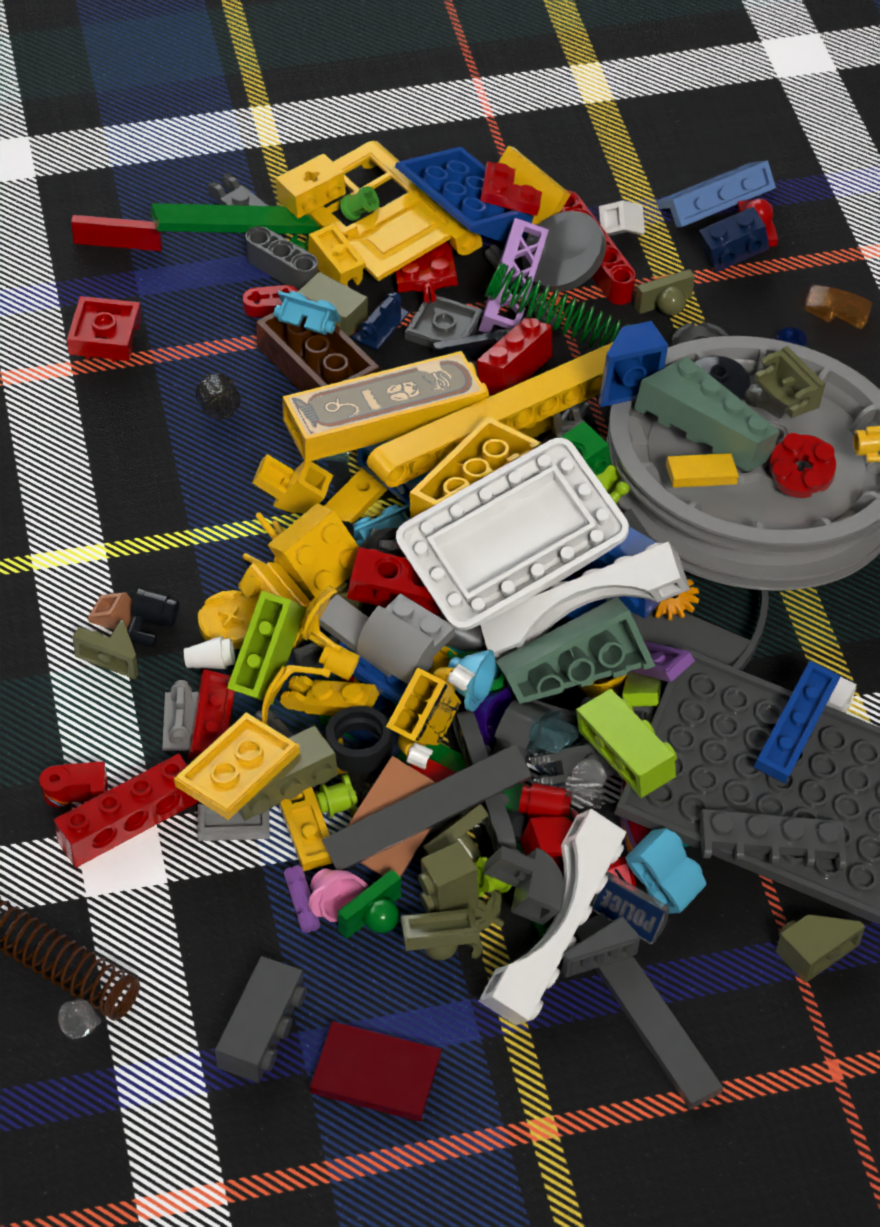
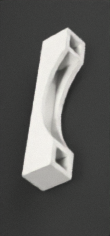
(647, 575)
(587, 854)

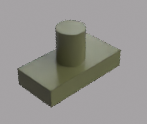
(456, 832)

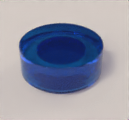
(792, 335)

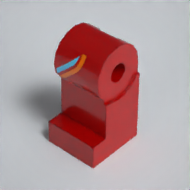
(73, 783)

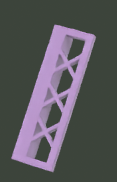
(508, 256)

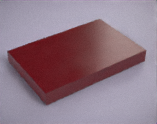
(376, 1071)

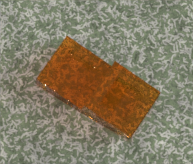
(832, 302)

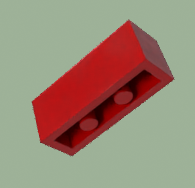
(516, 356)

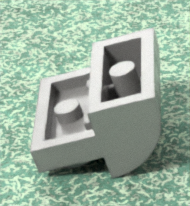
(403, 637)

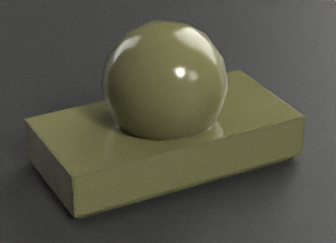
(665, 293)
(440, 932)

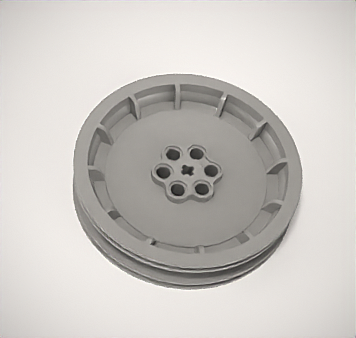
(752, 530)

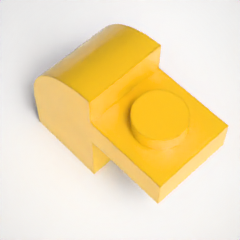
(294, 489)

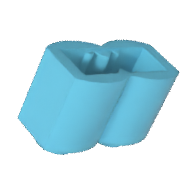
(666, 870)

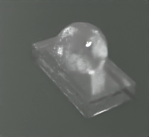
(587, 783)

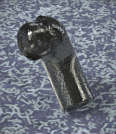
(757, 397)

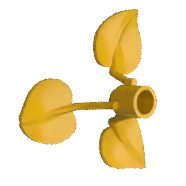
(334, 657)

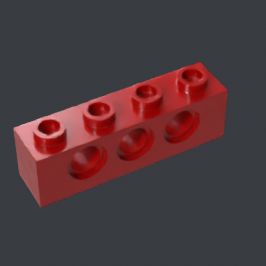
(370, 586)
(122, 812)

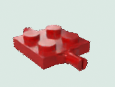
(428, 272)

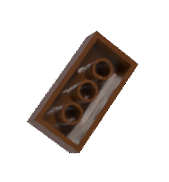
(311, 357)

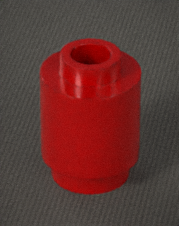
(544, 801)

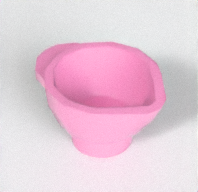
(332, 891)

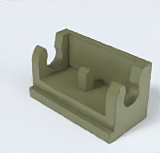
(791, 382)

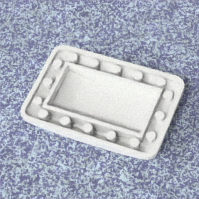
(512, 534)

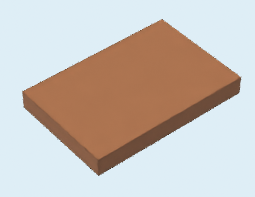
(393, 785)

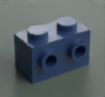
(734, 239)

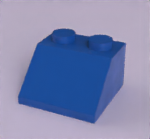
(632, 357)

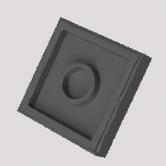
(443, 322)

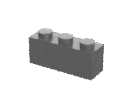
(261, 1020)

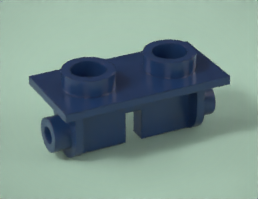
(381, 322)

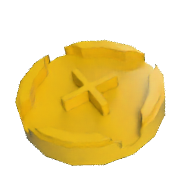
(226, 616)

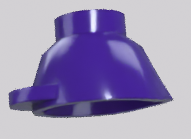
(490, 714)

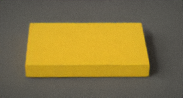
(527, 173)
(237, 766)

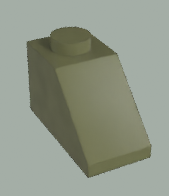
(817, 943)

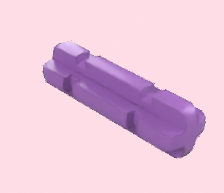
(300, 897)

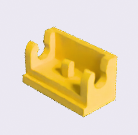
(336, 255)

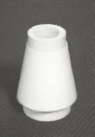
(212, 654)

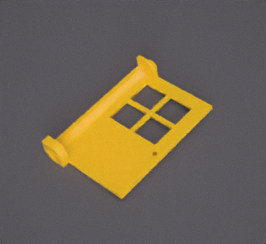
(400, 229)

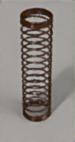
(109, 1010)

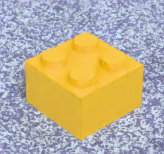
(316, 551)

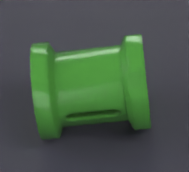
(359, 203)

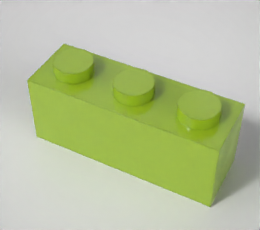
(266, 645)
(627, 742)

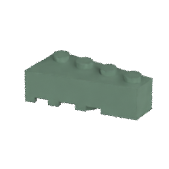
(708, 413)
(577, 653)

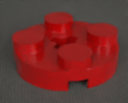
(802, 448)

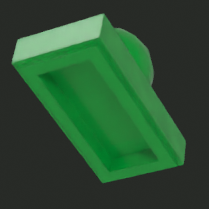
(372, 907)

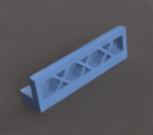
(719, 193)

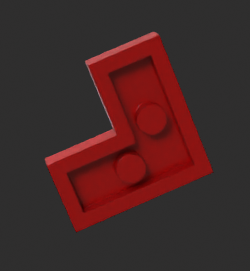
(500, 190)

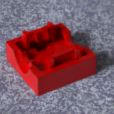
(105, 320)

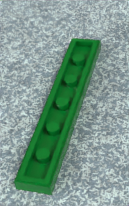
(229, 219)

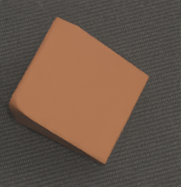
(111, 610)

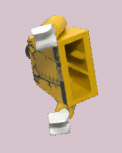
(427, 710)

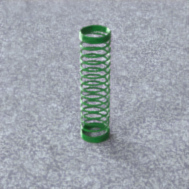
(494, 289)

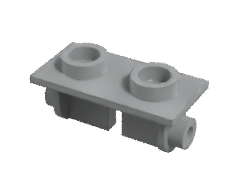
(178, 716)

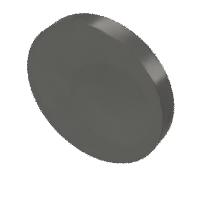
(570, 253)

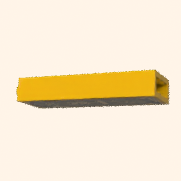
(380, 405)

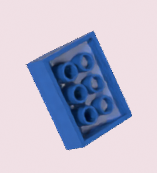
(455, 183)

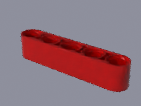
(615, 274)

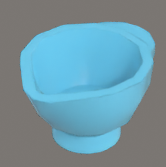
(478, 688)

